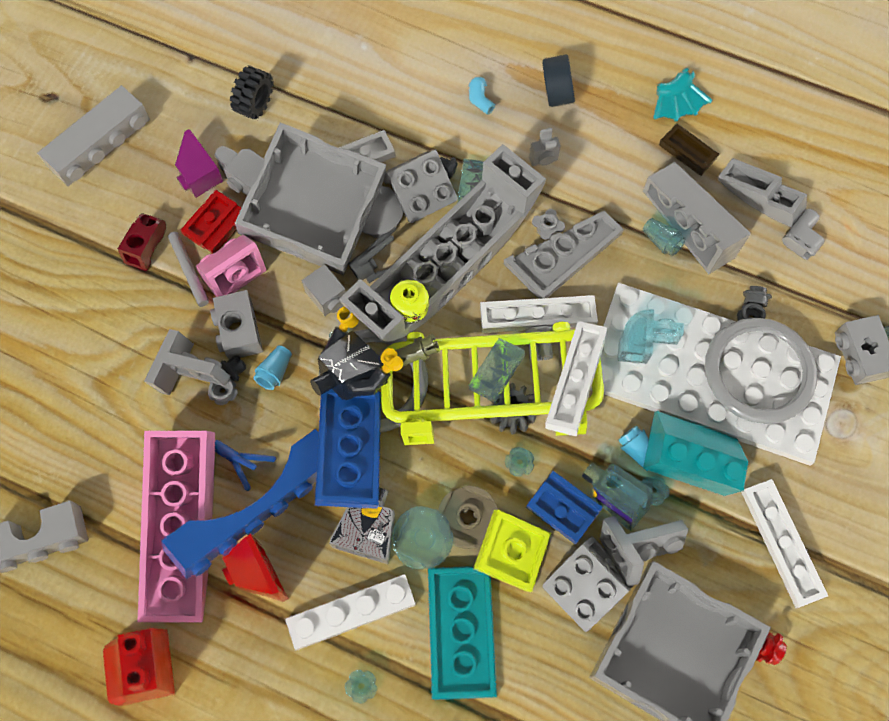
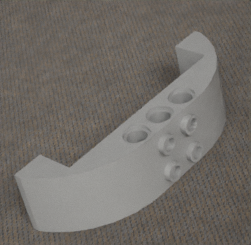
(454, 246)

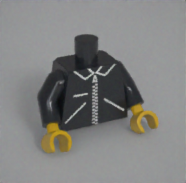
(350, 364)

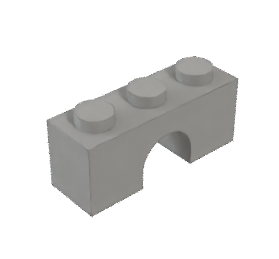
(60, 531)

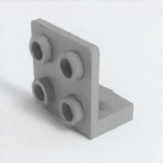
(421, 185)
(587, 584)

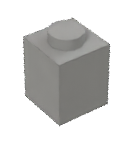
(324, 290)

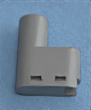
(802, 238)

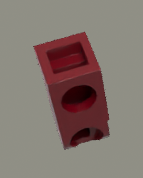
(141, 241)

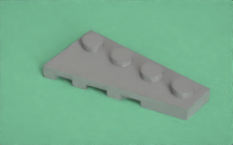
(555, 261)

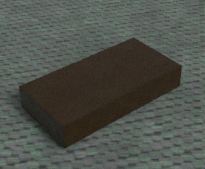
(688, 149)

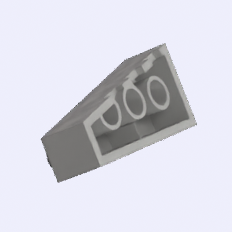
(708, 227)

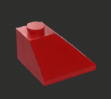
(252, 571)

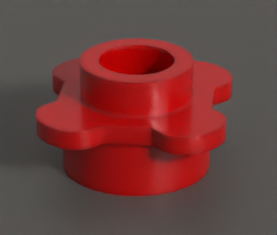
(773, 649)

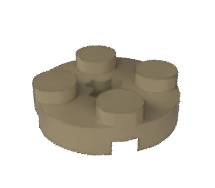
(461, 501)

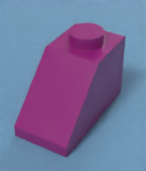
(195, 166)

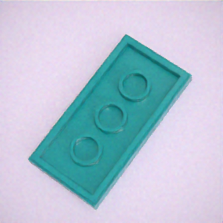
(461, 634)

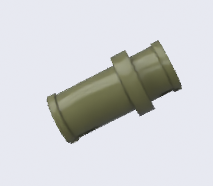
(420, 349)

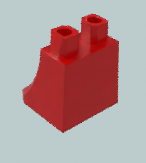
(138, 667)

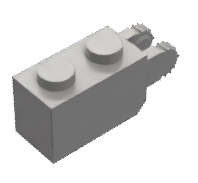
(240, 168)

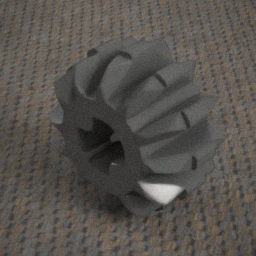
(516, 397)

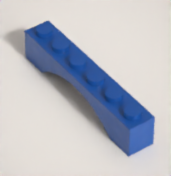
(201, 541)

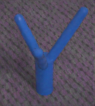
(242, 458)

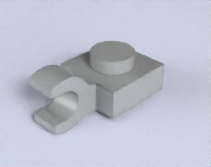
(545, 150)

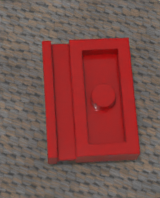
(212, 222)

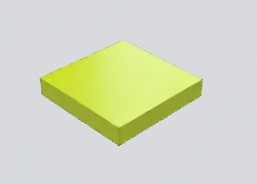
(512, 551)

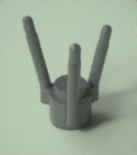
(364, 264)

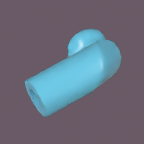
(477, 95)

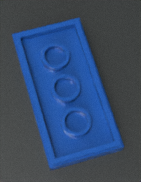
(348, 451)

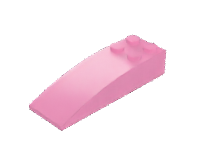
(174, 491)

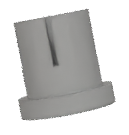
(543, 349)

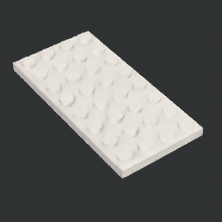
(753, 367)

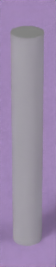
(188, 269)

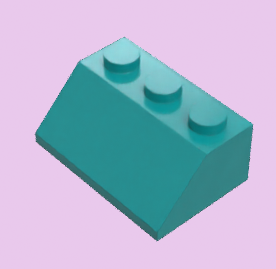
(695, 455)

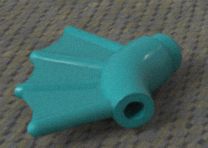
(679, 97)

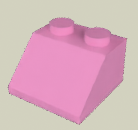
(232, 266)

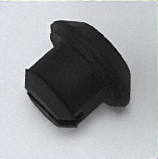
(449, 166)
(233, 367)

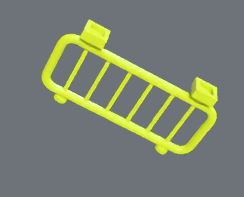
(417, 424)

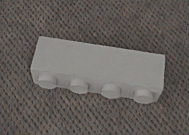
(94, 136)

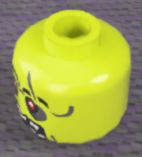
(410, 300)

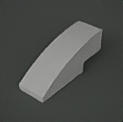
(764, 192)

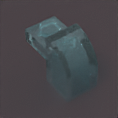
(642, 331)

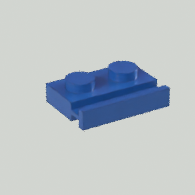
(564, 507)

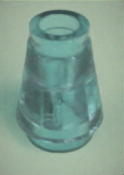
(664, 237)

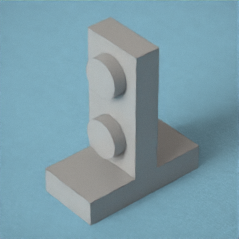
(175, 360)
(632, 549)

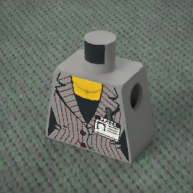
(366, 531)

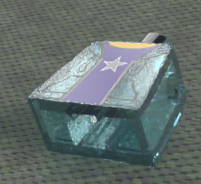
(619, 493)

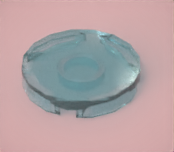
(422, 538)

